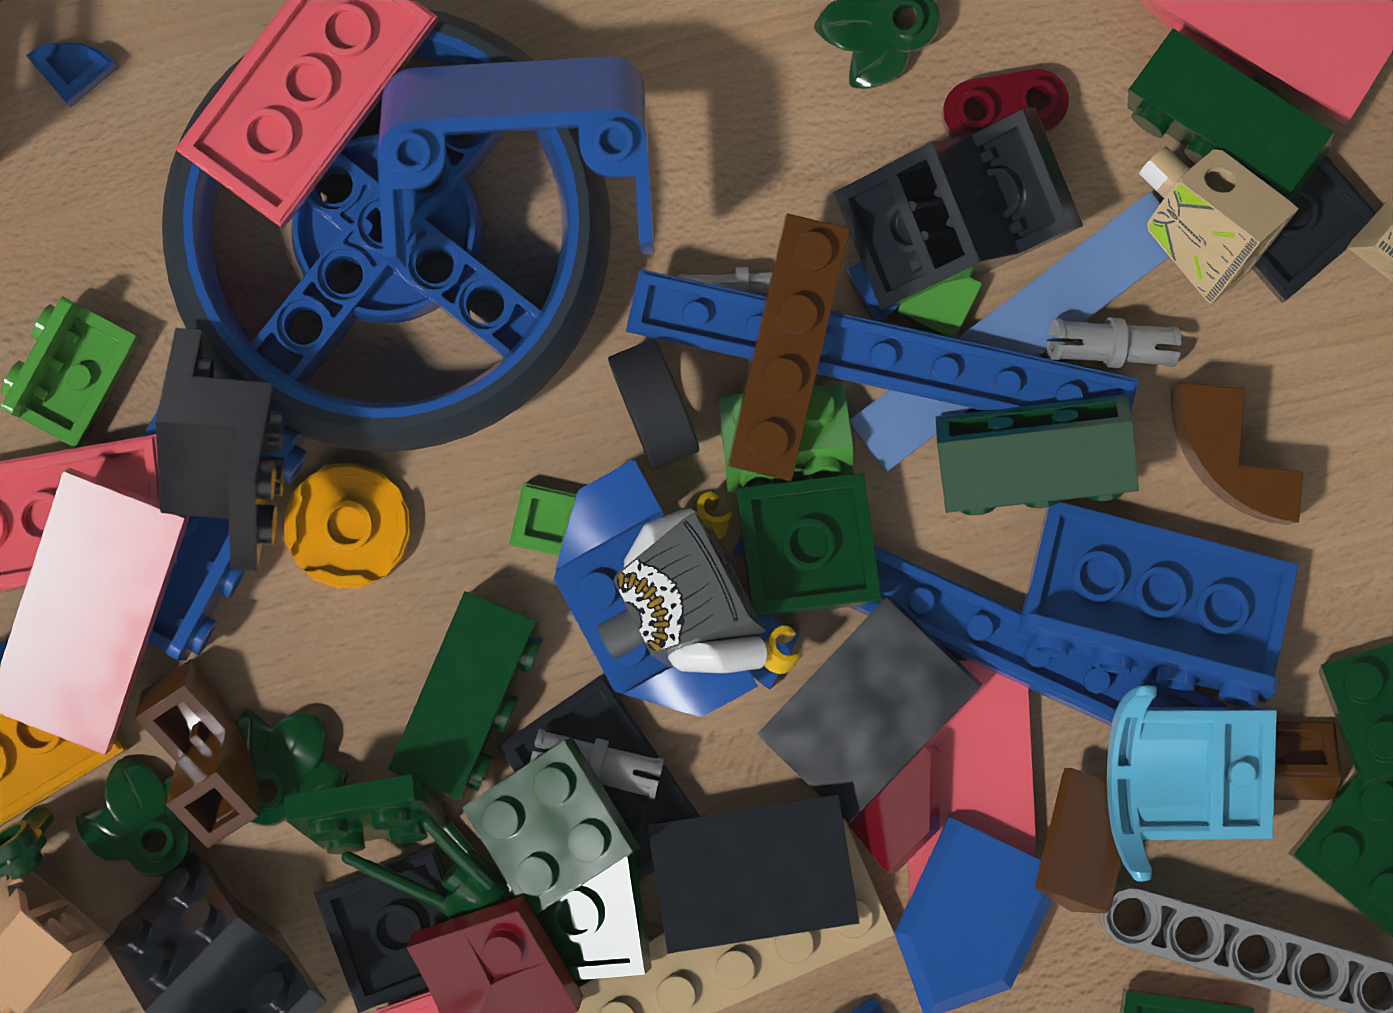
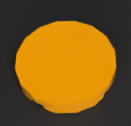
(347, 526)

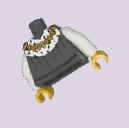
(690, 600)

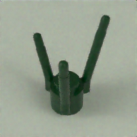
(469, 882)

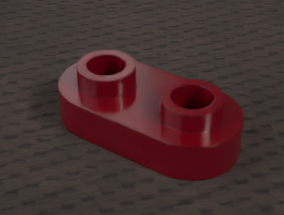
(1003, 97)

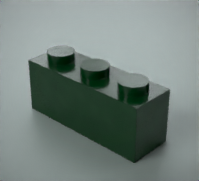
(1220, 108)
(1037, 455)
(466, 696)

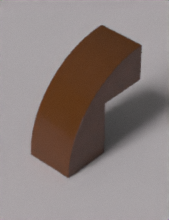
(1209, 434)
(213, 774)

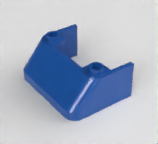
(428, 103)

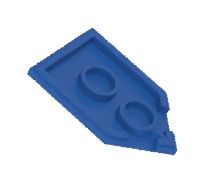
(969, 918)

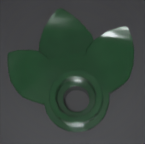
(874, 37)
(288, 758)
(132, 815)
(23, 843)

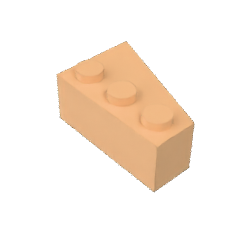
(41, 943)

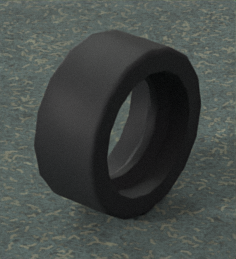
(654, 403)

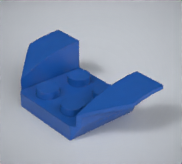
(596, 542)

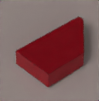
(903, 813)

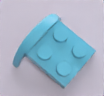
(1187, 774)

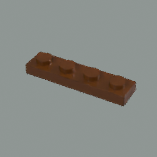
(788, 347)

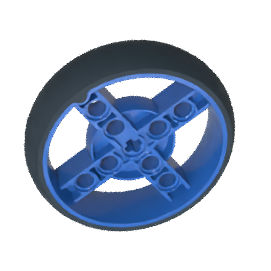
(446, 220)

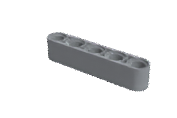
(1220, 946)

